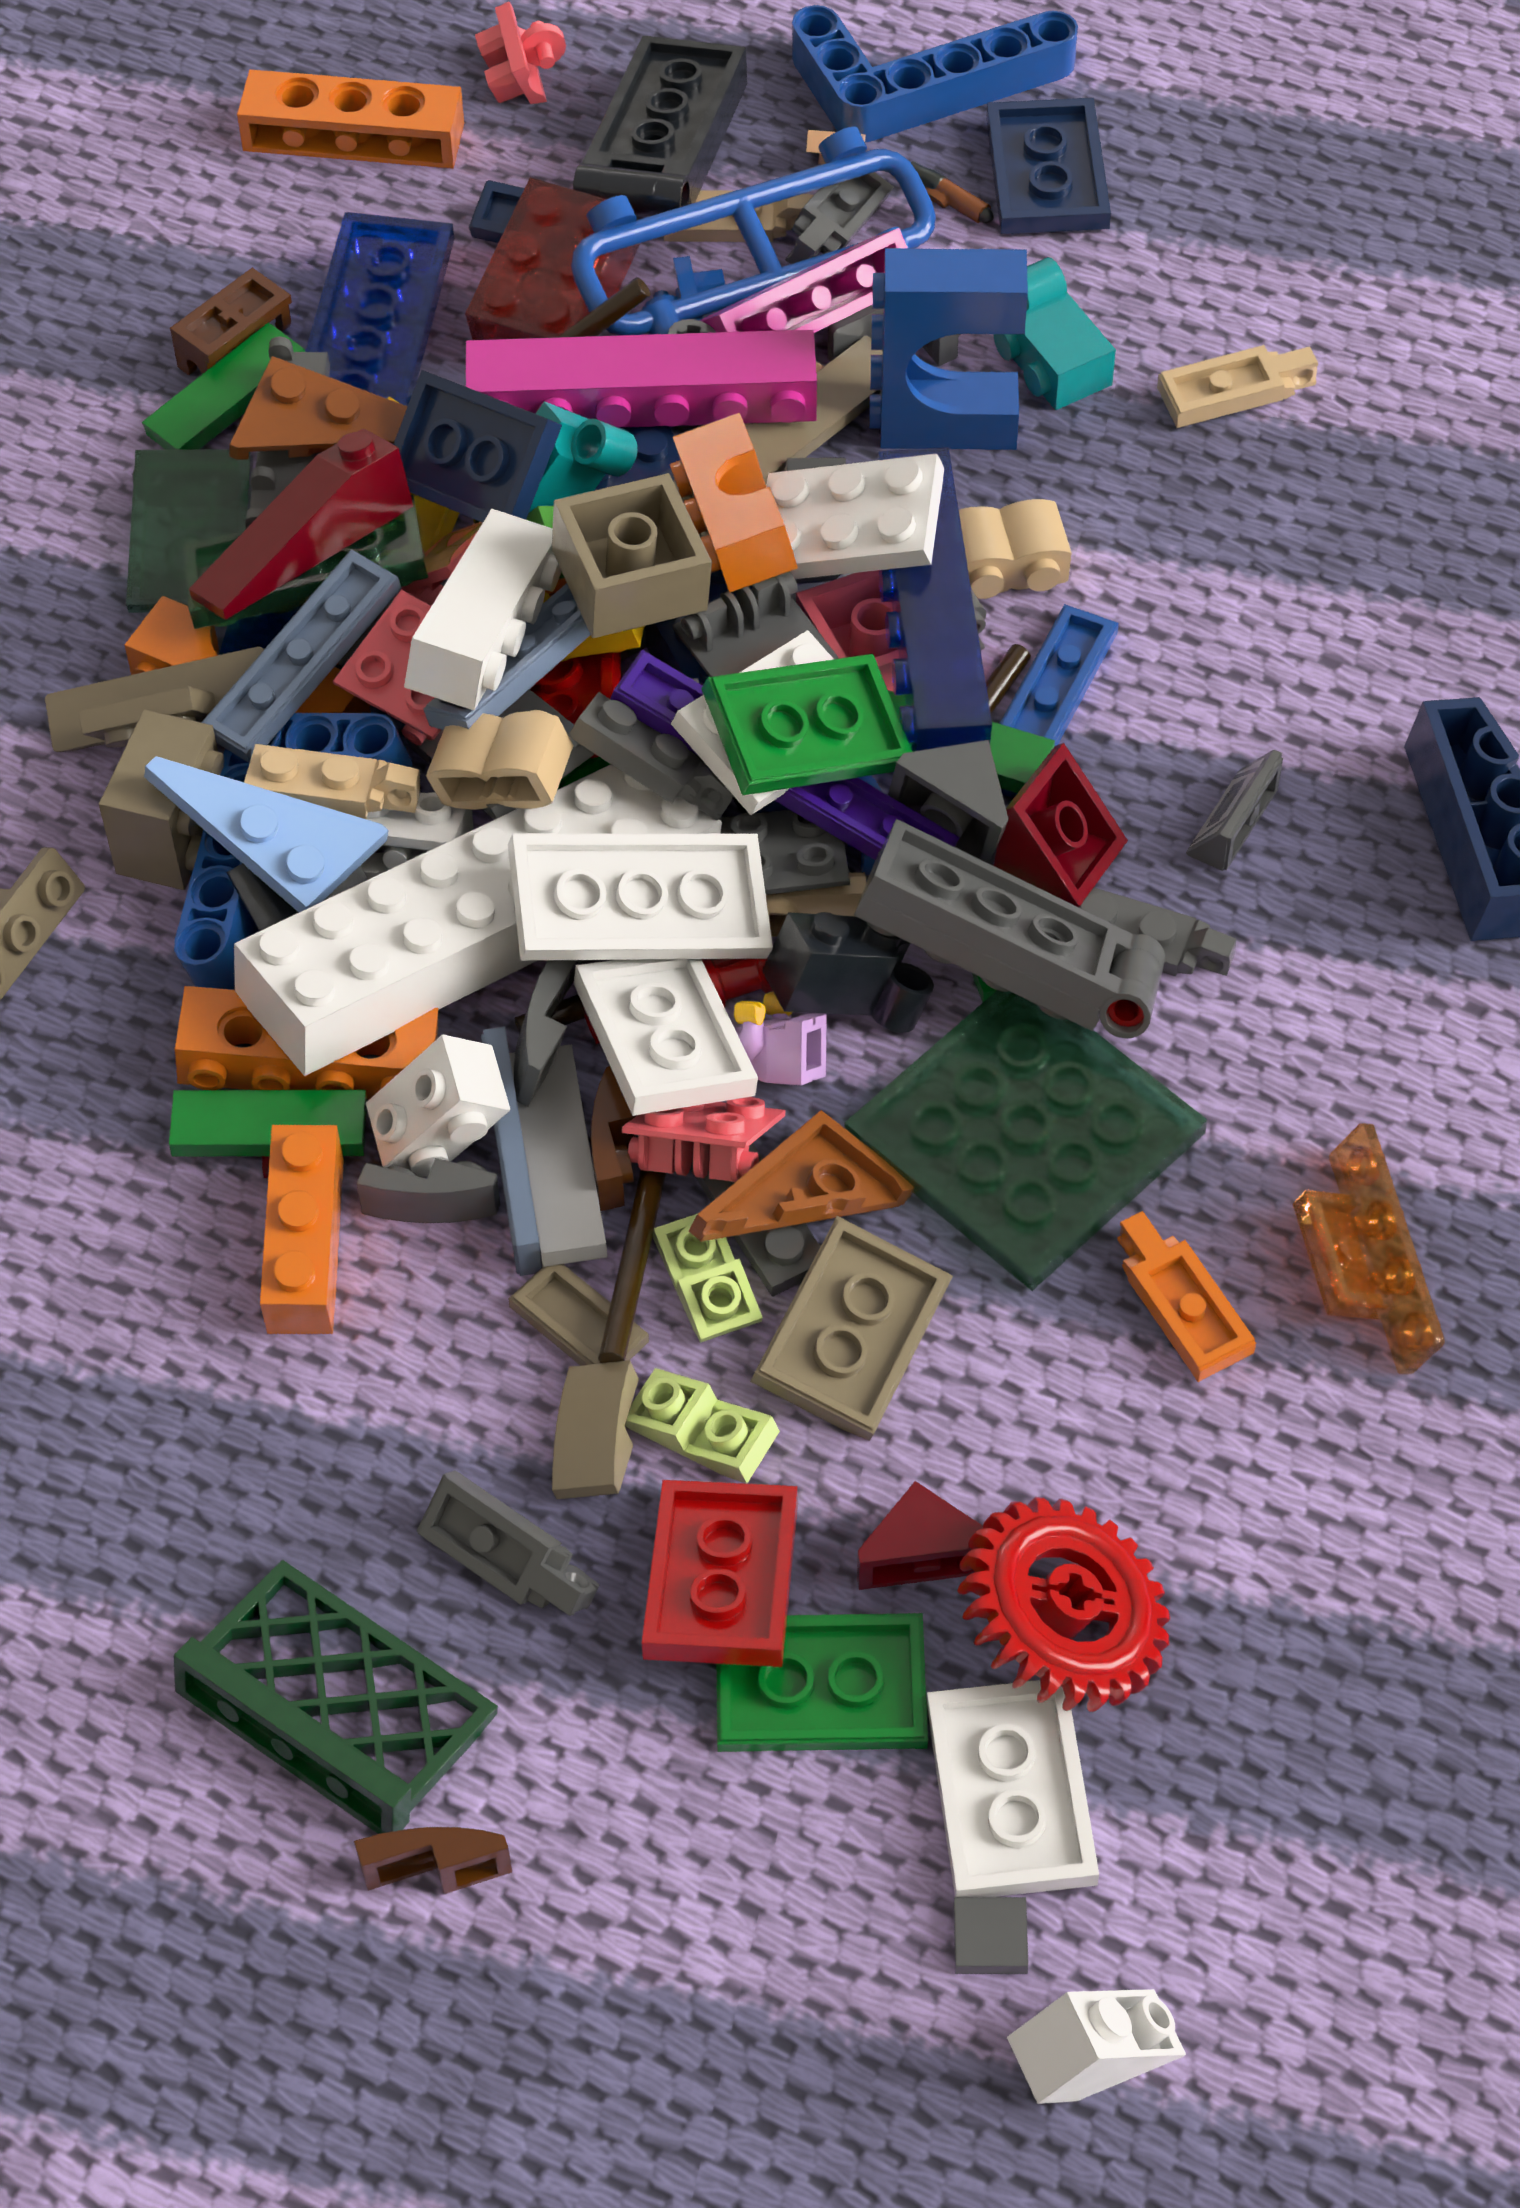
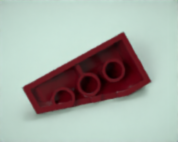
(318, 514)

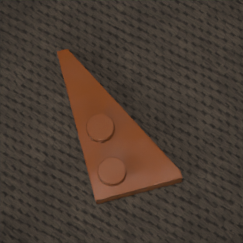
(309, 413)
(804, 1180)

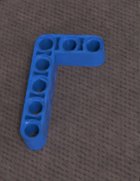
(929, 82)
(212, 910)

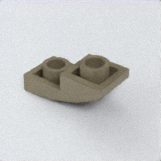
(591, 1430)

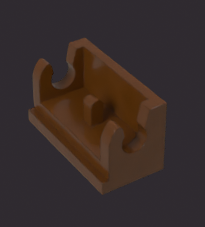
(229, 320)

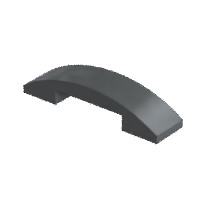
(539, 1033)

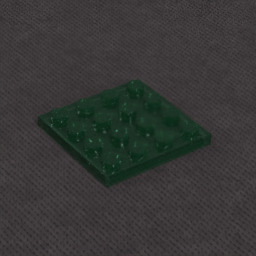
(1026, 1132)

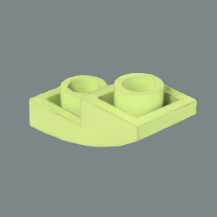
(707, 1280)
(695, 1424)

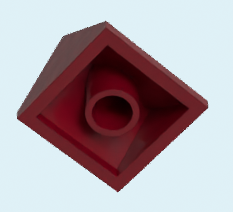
(1059, 831)

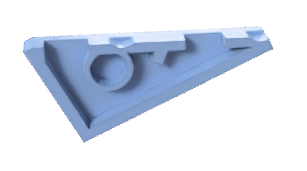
(284, 841)

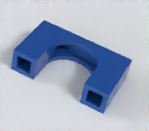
(933, 297)

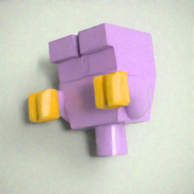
(782, 1047)

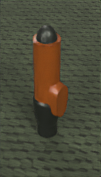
(947, 193)

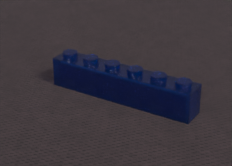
(937, 633)

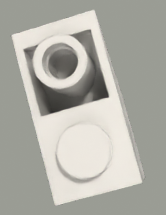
(1094, 2043)

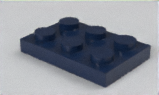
(1048, 166)
(473, 449)

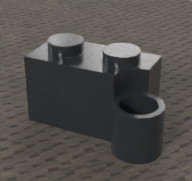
(846, 968)

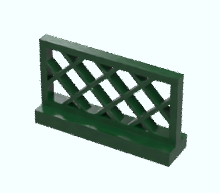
(287, 1728)

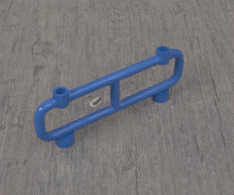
(617, 228)

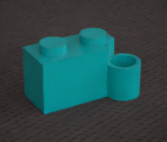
(1061, 347)
(582, 455)

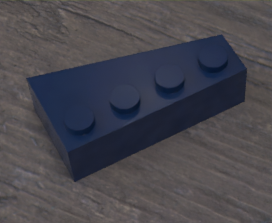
(1473, 805)

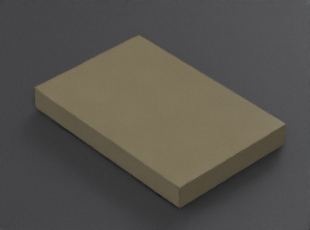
(852, 1329)

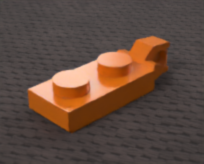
(1183, 1299)

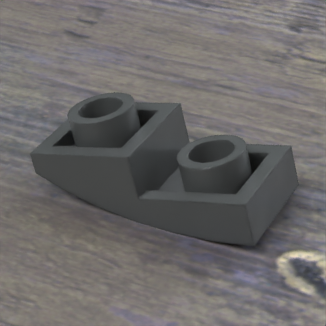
(447, 1196)

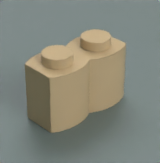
(1015, 547)
(501, 761)

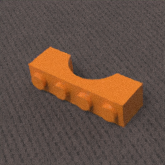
(170, 639)

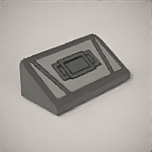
(1237, 812)

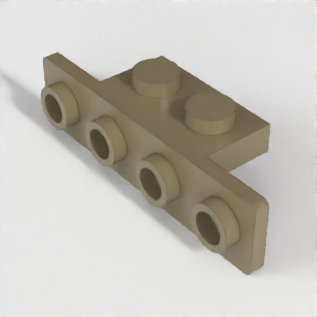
(112, 708)
(34, 911)

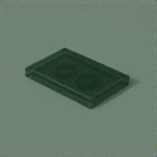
(179, 502)

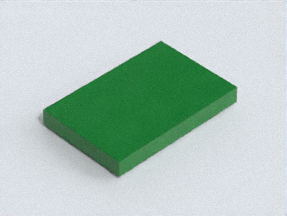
(806, 723)
(839, 1688)

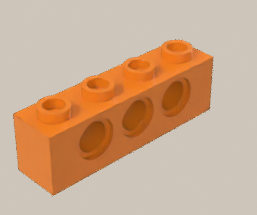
(351, 118)
(218, 1020)

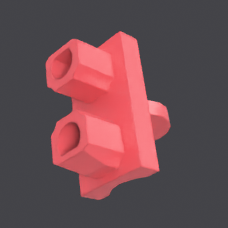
(519, 55)

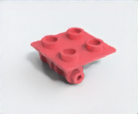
(380, 667)
(716, 1130)

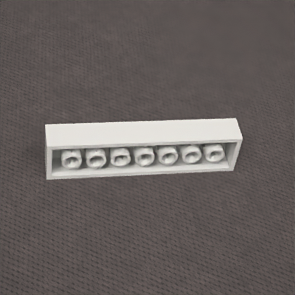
(424, 927)

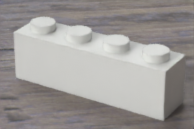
(483, 611)

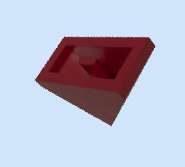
(916, 1542)

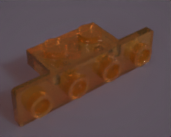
(1367, 1253)

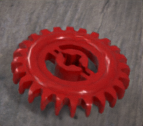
(1042, 1616)

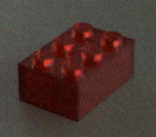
(530, 278)

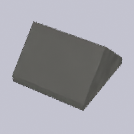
(956, 791)

